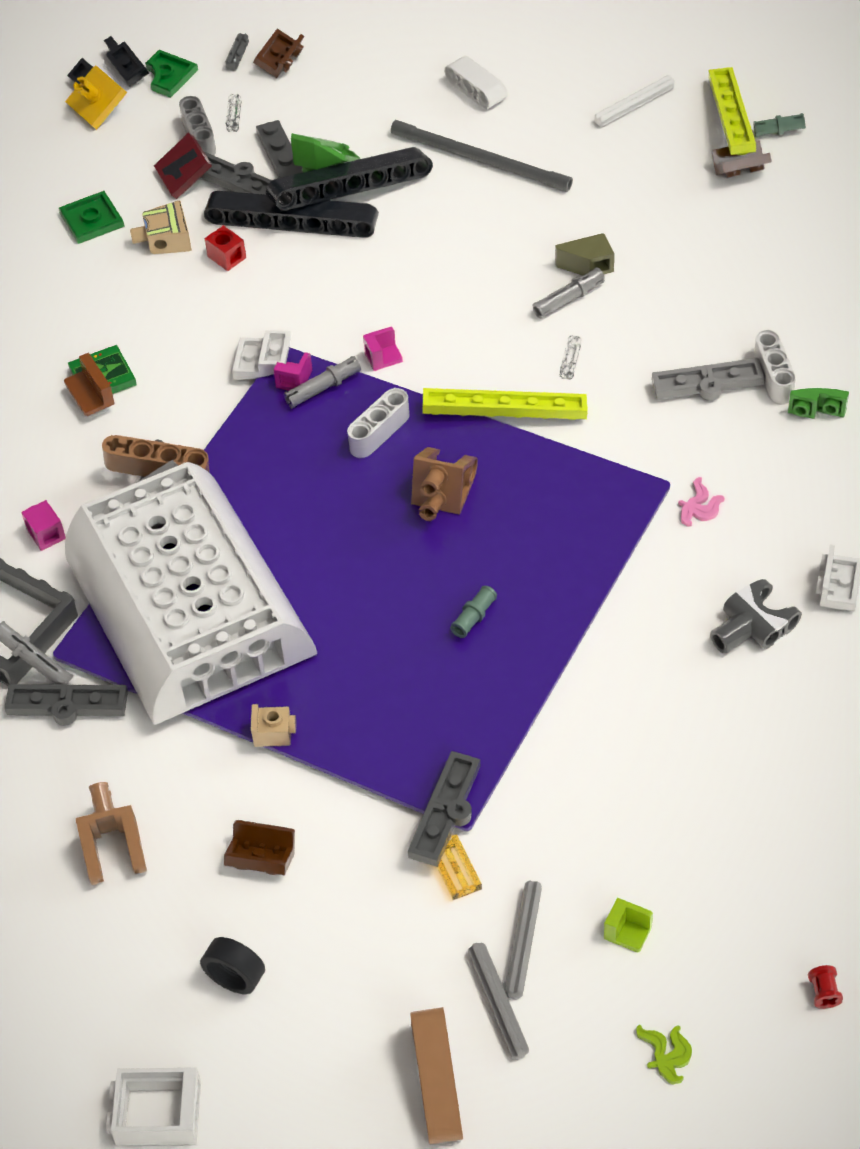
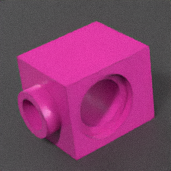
(43, 525)

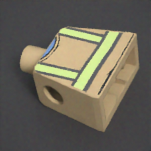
(164, 229)

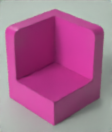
(381, 348)
(293, 374)

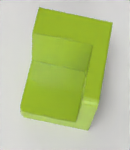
(628, 925)

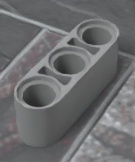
(197, 123)

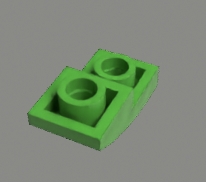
(809, 401)

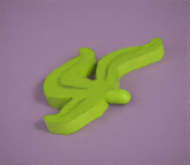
(666, 1063)

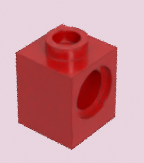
(225, 248)

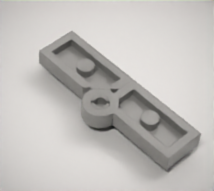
(707, 379)

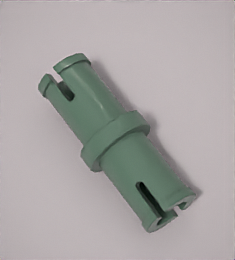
(779, 124)
(473, 611)

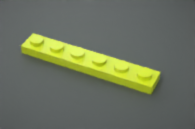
(732, 111)
(505, 403)

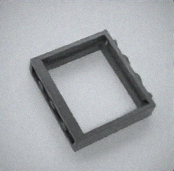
(52, 627)

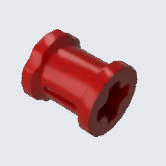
(825, 986)

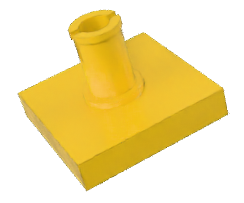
(95, 96)

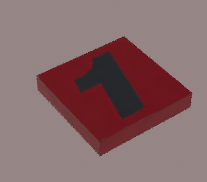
(182, 165)

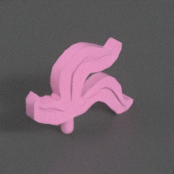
(694, 507)

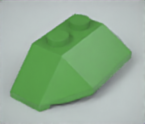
(318, 153)

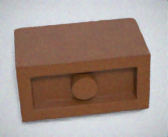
(89, 387)

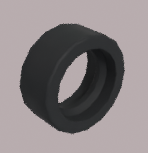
(232, 965)

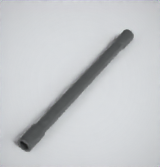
(551, 178)

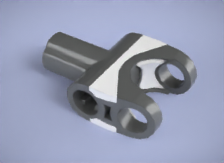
(753, 619)

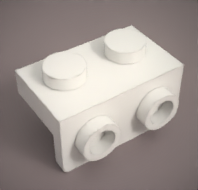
(840, 582)

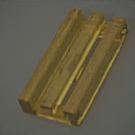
(466, 889)

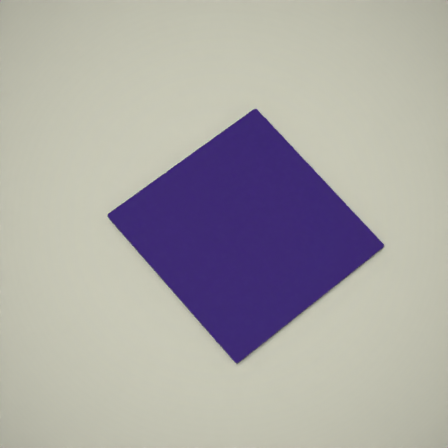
(386, 585)

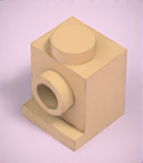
(272, 726)

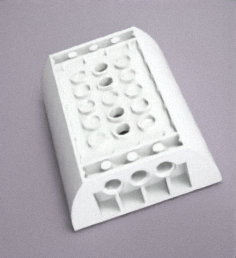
(140, 595)

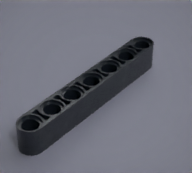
(348, 178)
(260, 212)

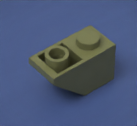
(585, 254)

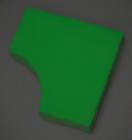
(169, 72)

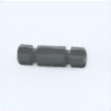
(237, 51)

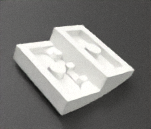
(259, 355)

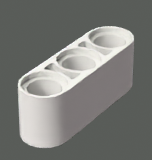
(475, 82)
(776, 366)
(378, 422)

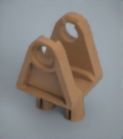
(441, 484)
(105, 820)

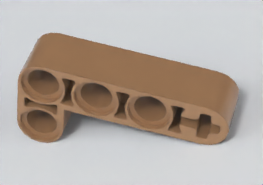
(145, 456)
(436, 1075)

